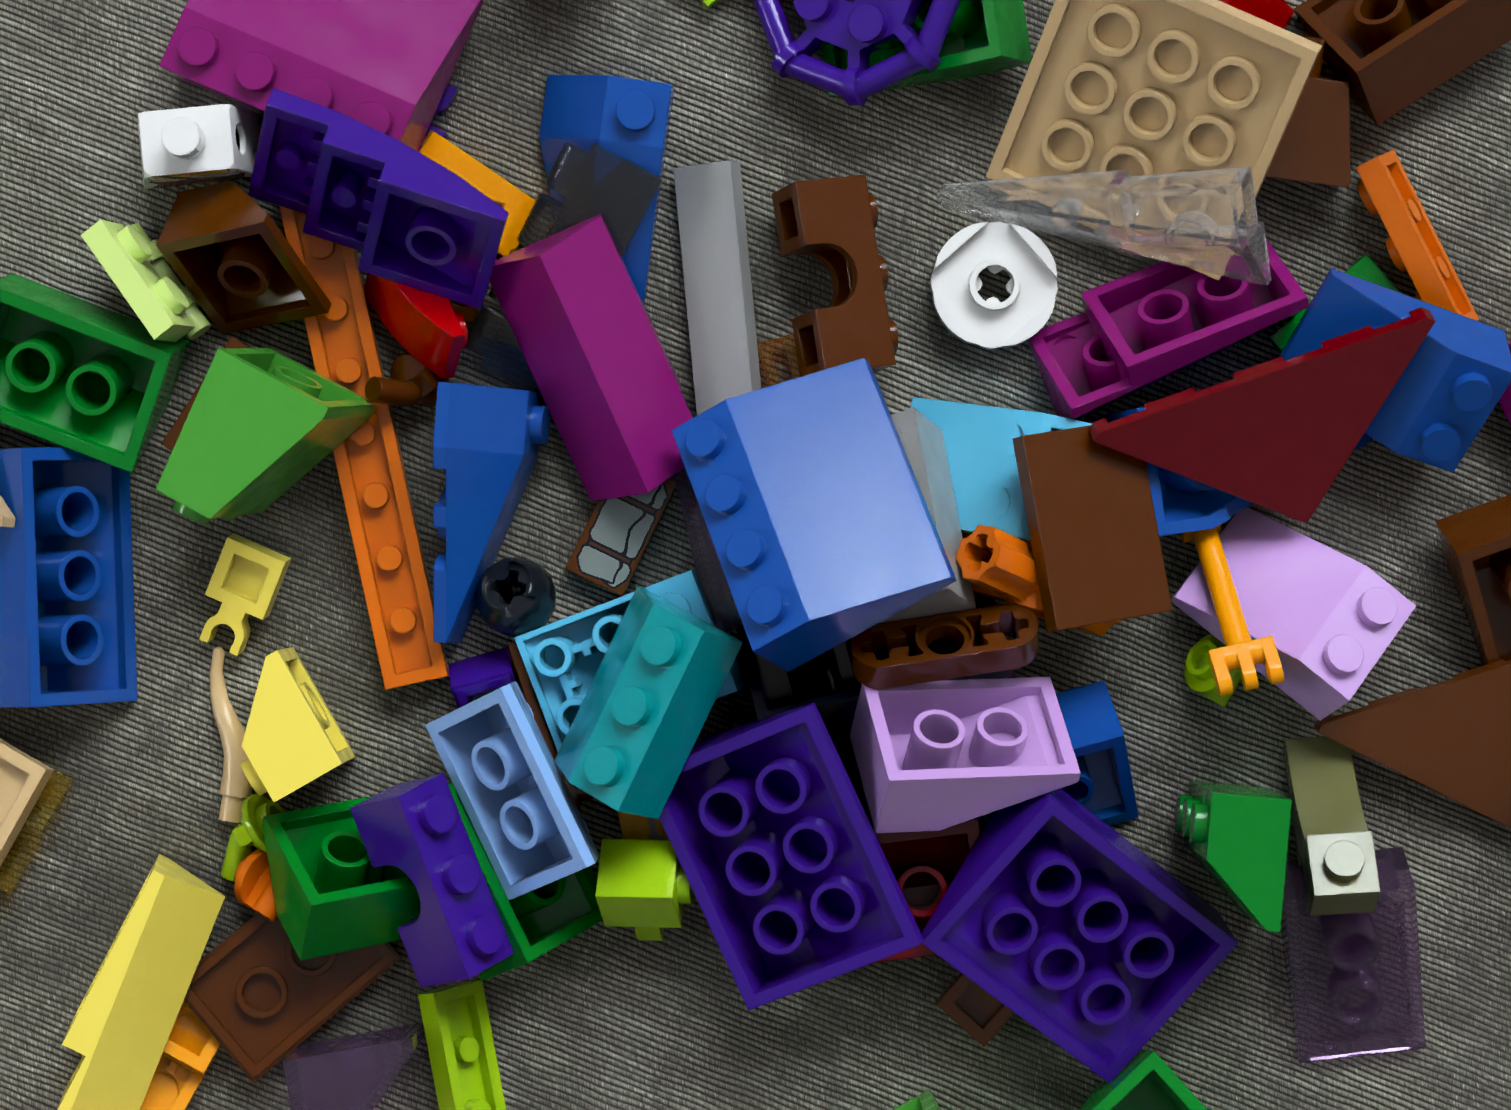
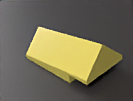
(139, 990)

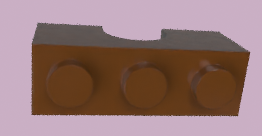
(836, 225)

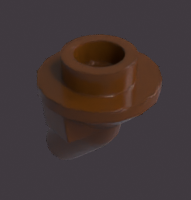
(409, 384)

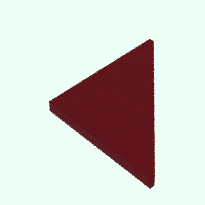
(1278, 425)

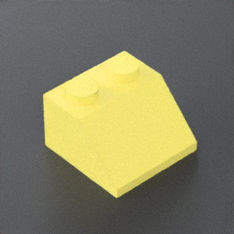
(290, 730)

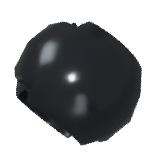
(506, 581)

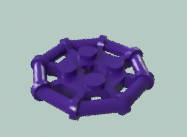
(859, 29)

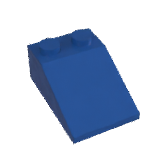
(1445, 386)

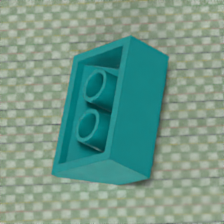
(646, 705)

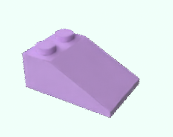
(1318, 605)
(958, 750)

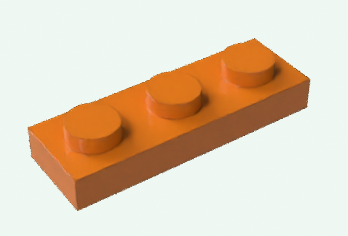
(1412, 238)

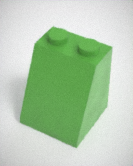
(255, 433)

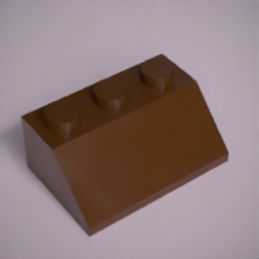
(1403, 47)

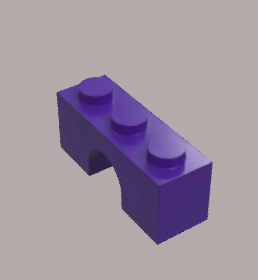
(424, 836)

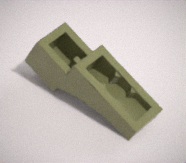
(1330, 827)

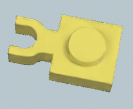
(246, 584)

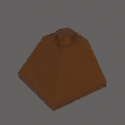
(237, 260)

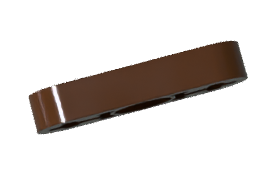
(927, 666)

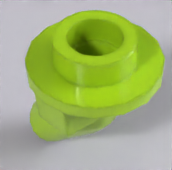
(248, 832)

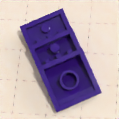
(378, 198)

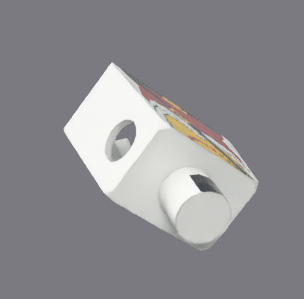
(197, 145)

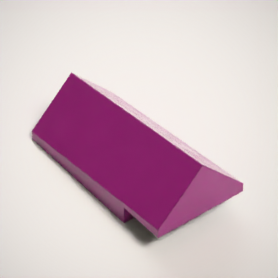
(1152, 328)
(595, 358)

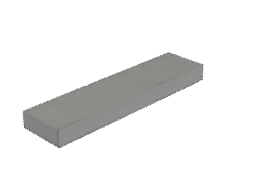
(717, 281)

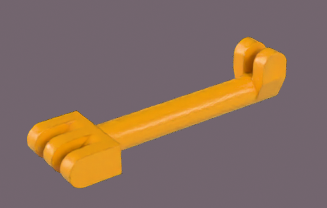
(1240, 650)

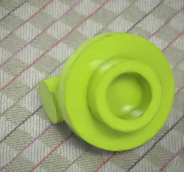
(1199, 674)

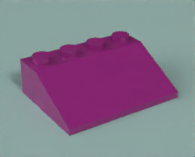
(358, 57)

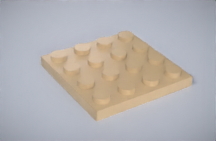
(1154, 91)

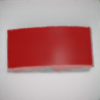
(420, 323)

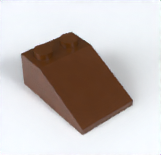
(1480, 566)

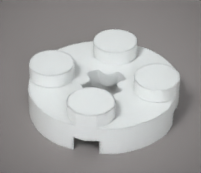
(997, 248)

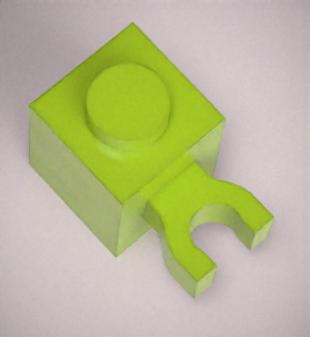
(641, 886)

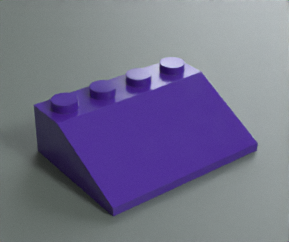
(784, 857)
(1076, 930)

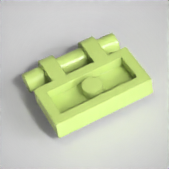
(146, 281)

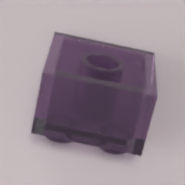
(349, 1069)

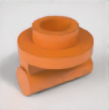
(254, 885)

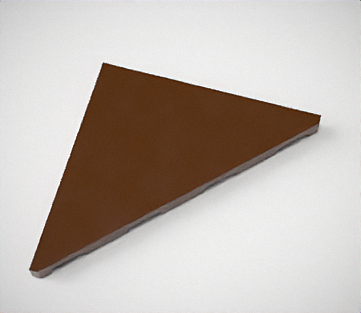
(1442, 737)

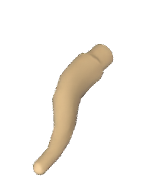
(234, 784)

